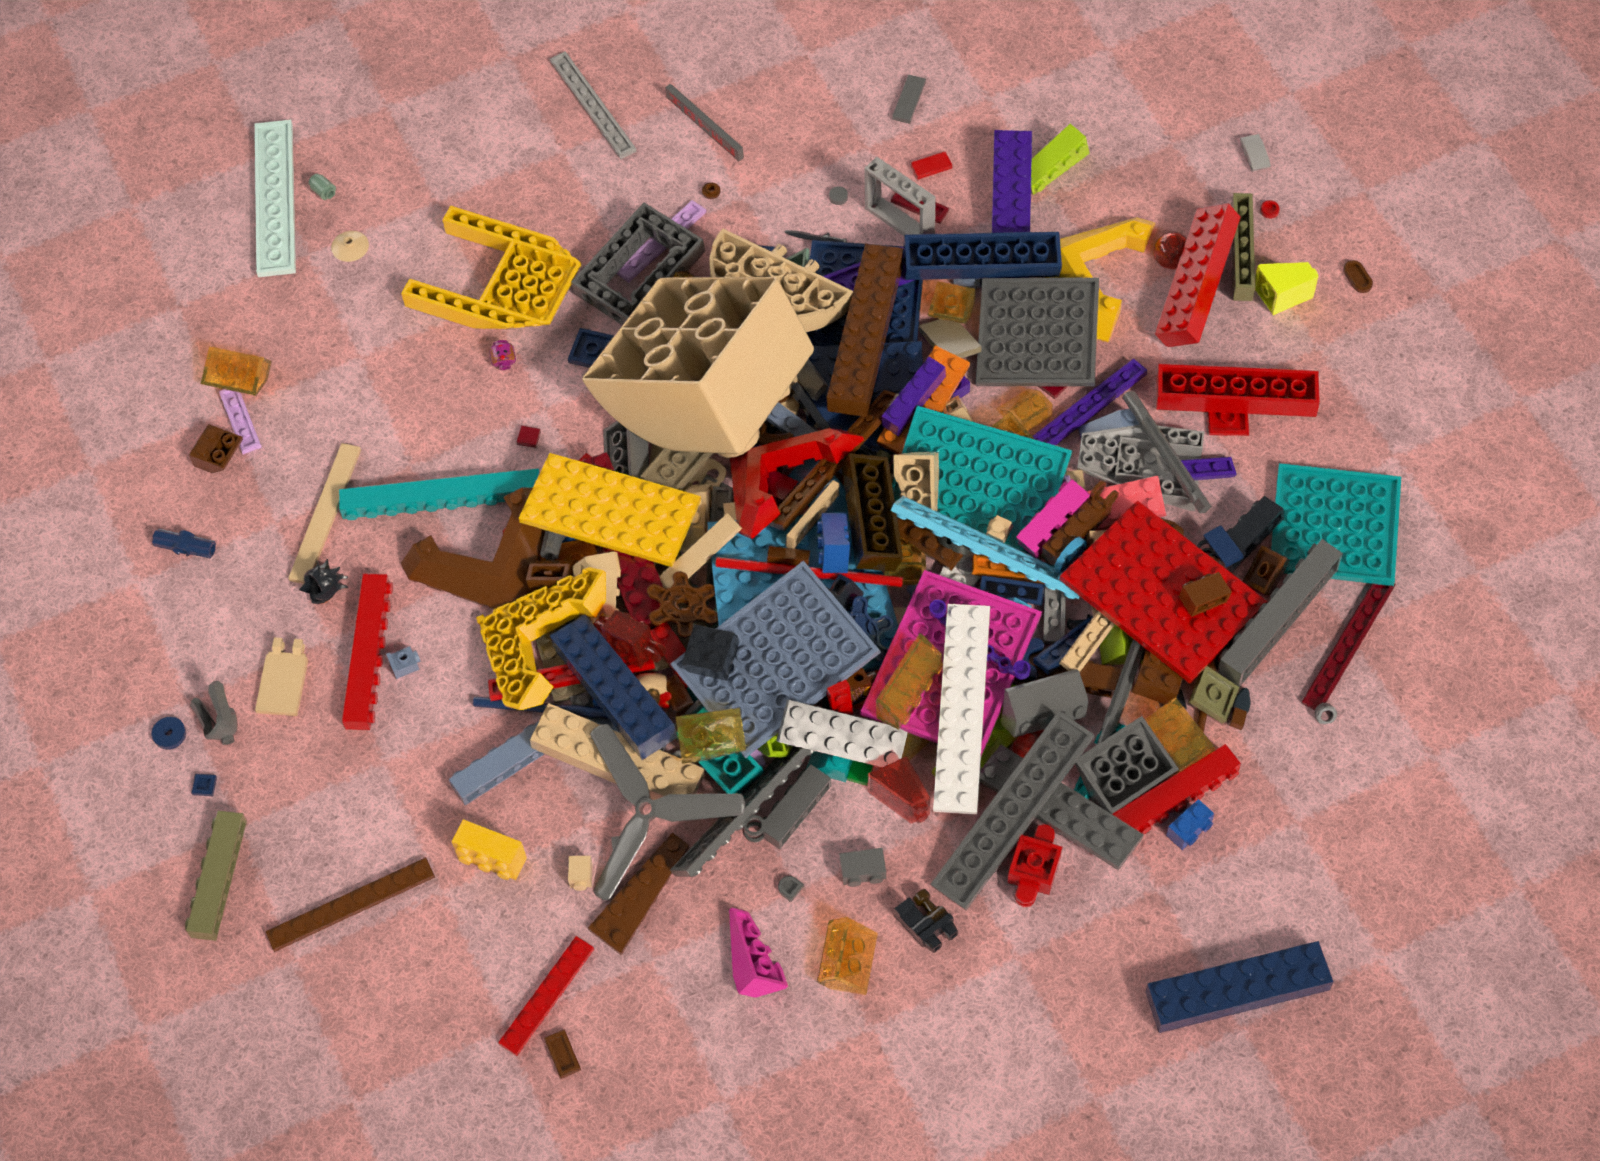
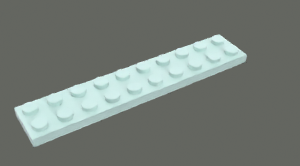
(274, 199)

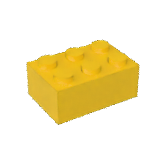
(489, 850)

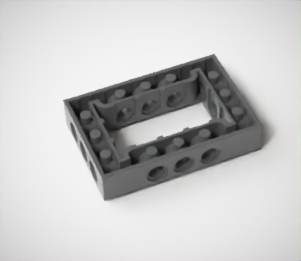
(645, 222)

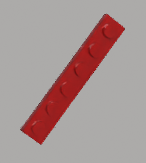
(546, 996)

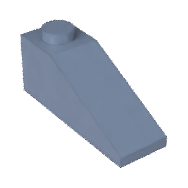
(1117, 419)

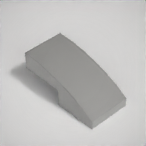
(1255, 152)

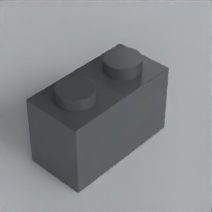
(863, 867)

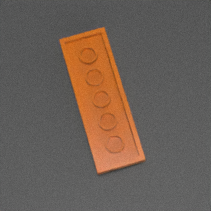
(955, 371)

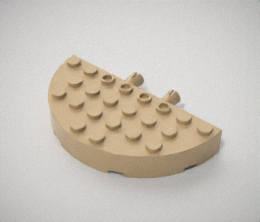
(811, 295)

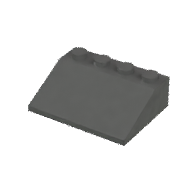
(1124, 766)

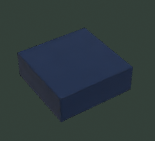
(204, 785)

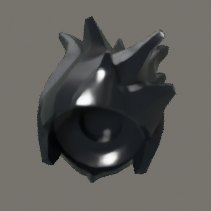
(322, 583)

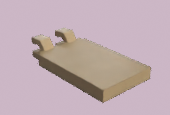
(282, 679)

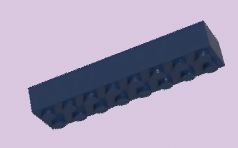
(982, 255)
(614, 687)
(1239, 986)

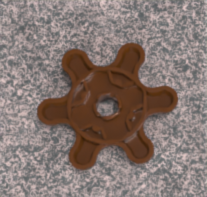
(682, 593)

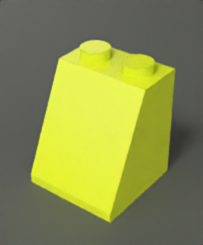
(1285, 284)

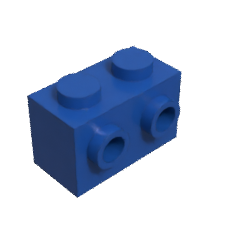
(1190, 824)

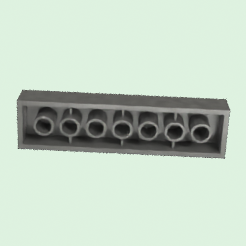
(1279, 613)

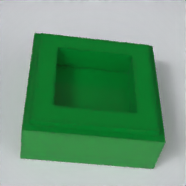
(859, 772)

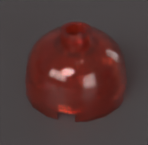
(1169, 249)

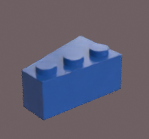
(833, 543)

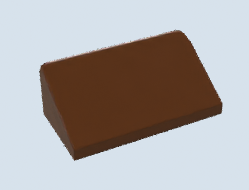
(787, 555)

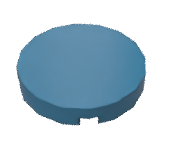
(1070, 554)

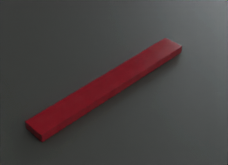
(1347, 645)

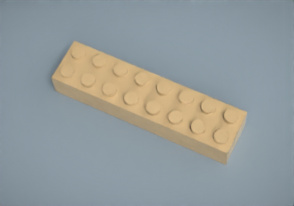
(569, 740)

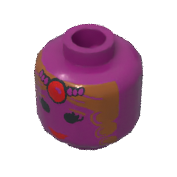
(502, 354)

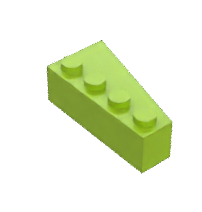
(1057, 157)

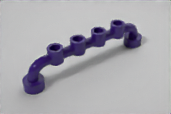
(1020, 669)

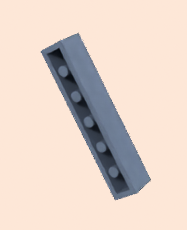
(495, 766)

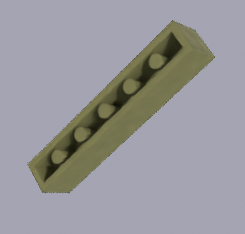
(1243, 249)
(216, 875)

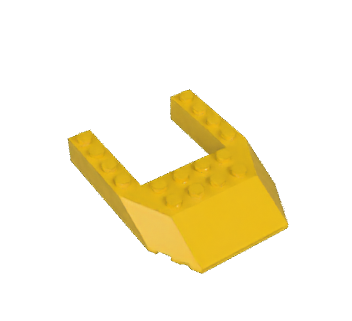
(523, 288)

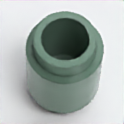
(322, 186)

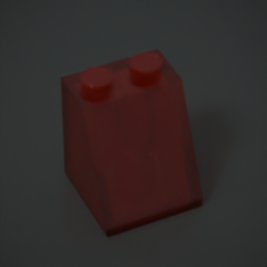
(900, 790)

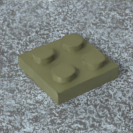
(1214, 694)

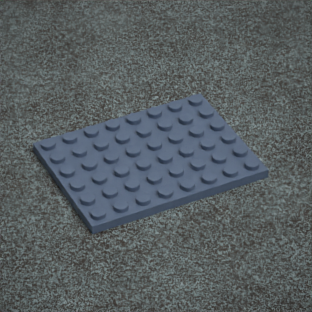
(789, 648)

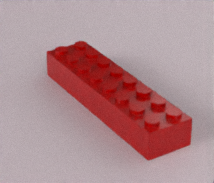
(1197, 275)
(1237, 390)

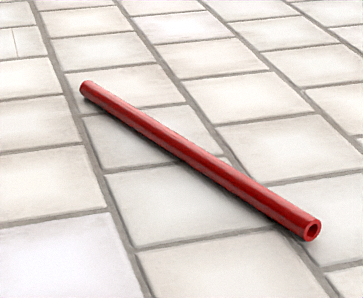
(776, 568)

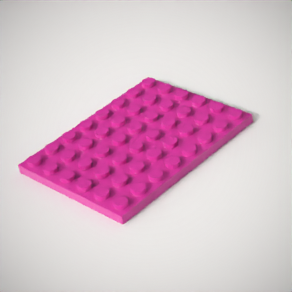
(1009, 634)

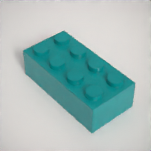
(732, 771)

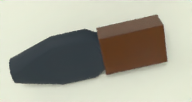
(1241, 708)

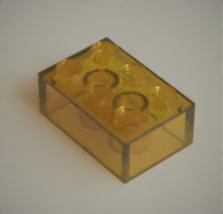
(1179, 734)

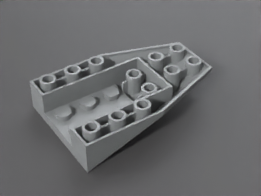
(1130, 455)

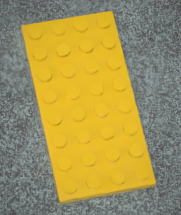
(610, 509)

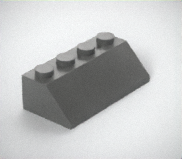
(626, 450)
(1035, 703)

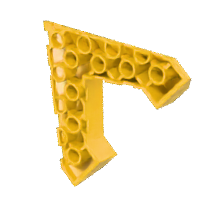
(1098, 243)
(516, 624)

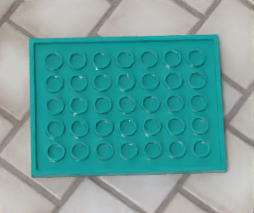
(987, 471)

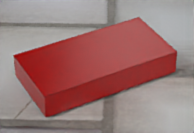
(931, 165)

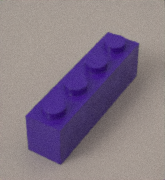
(914, 394)

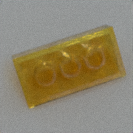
(908, 683)

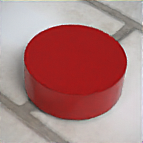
(1269, 209)

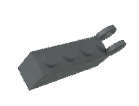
(791, 810)

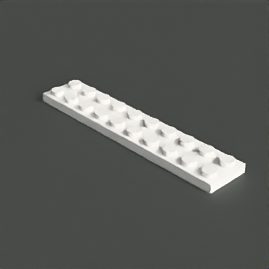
(961, 709)

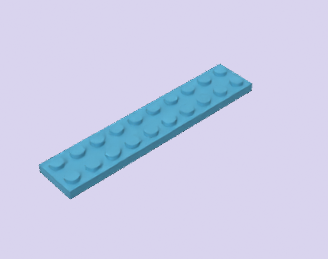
(981, 544)

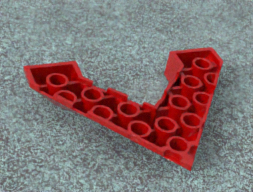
(750, 472)

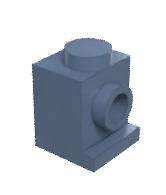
(404, 662)

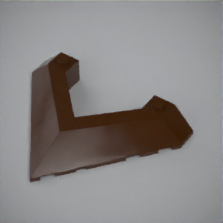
(479, 579)

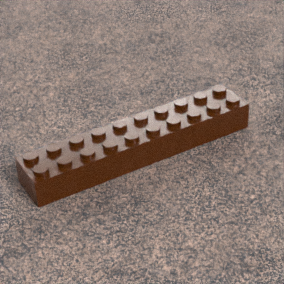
(865, 330)

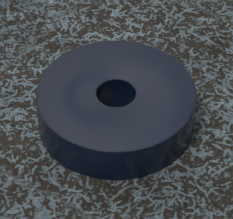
(162, 727)

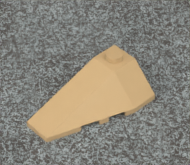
(918, 477)
(610, 564)

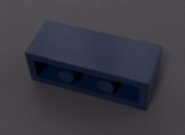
(1025, 591)

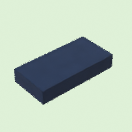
(1223, 546)

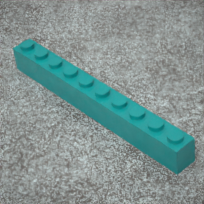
(433, 494)

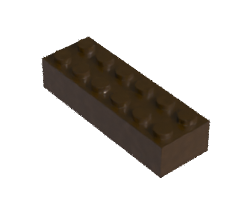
(870, 515)

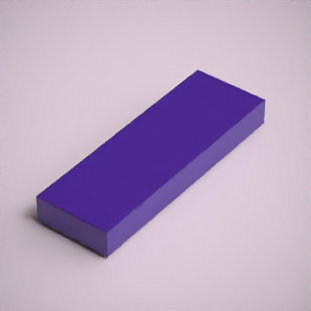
(1210, 468)

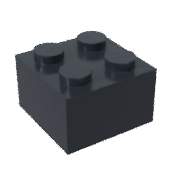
(710, 652)

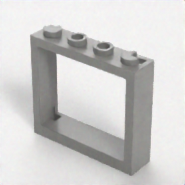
(879, 171)

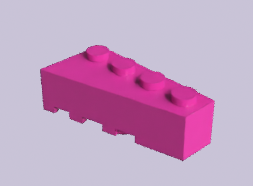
(1052, 517)

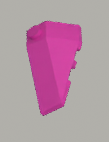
(751, 965)

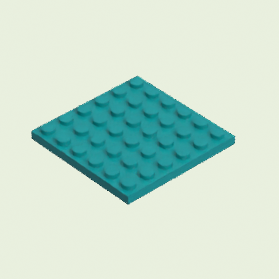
(1347, 511)

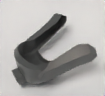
(226, 718)

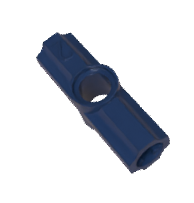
(184, 543)

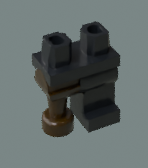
(928, 927)

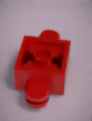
(1034, 865)

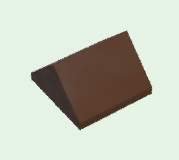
(1266, 570)

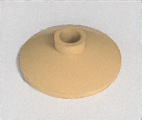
(352, 251)

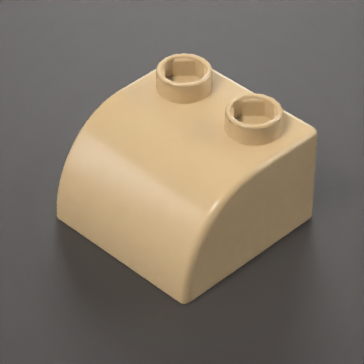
(702, 363)

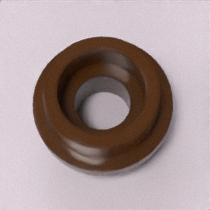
(711, 194)

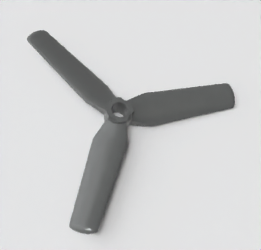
(670, 808)

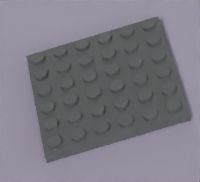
(1038, 332)

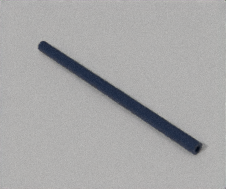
(582, 711)

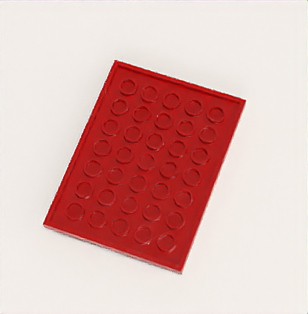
(1136, 583)

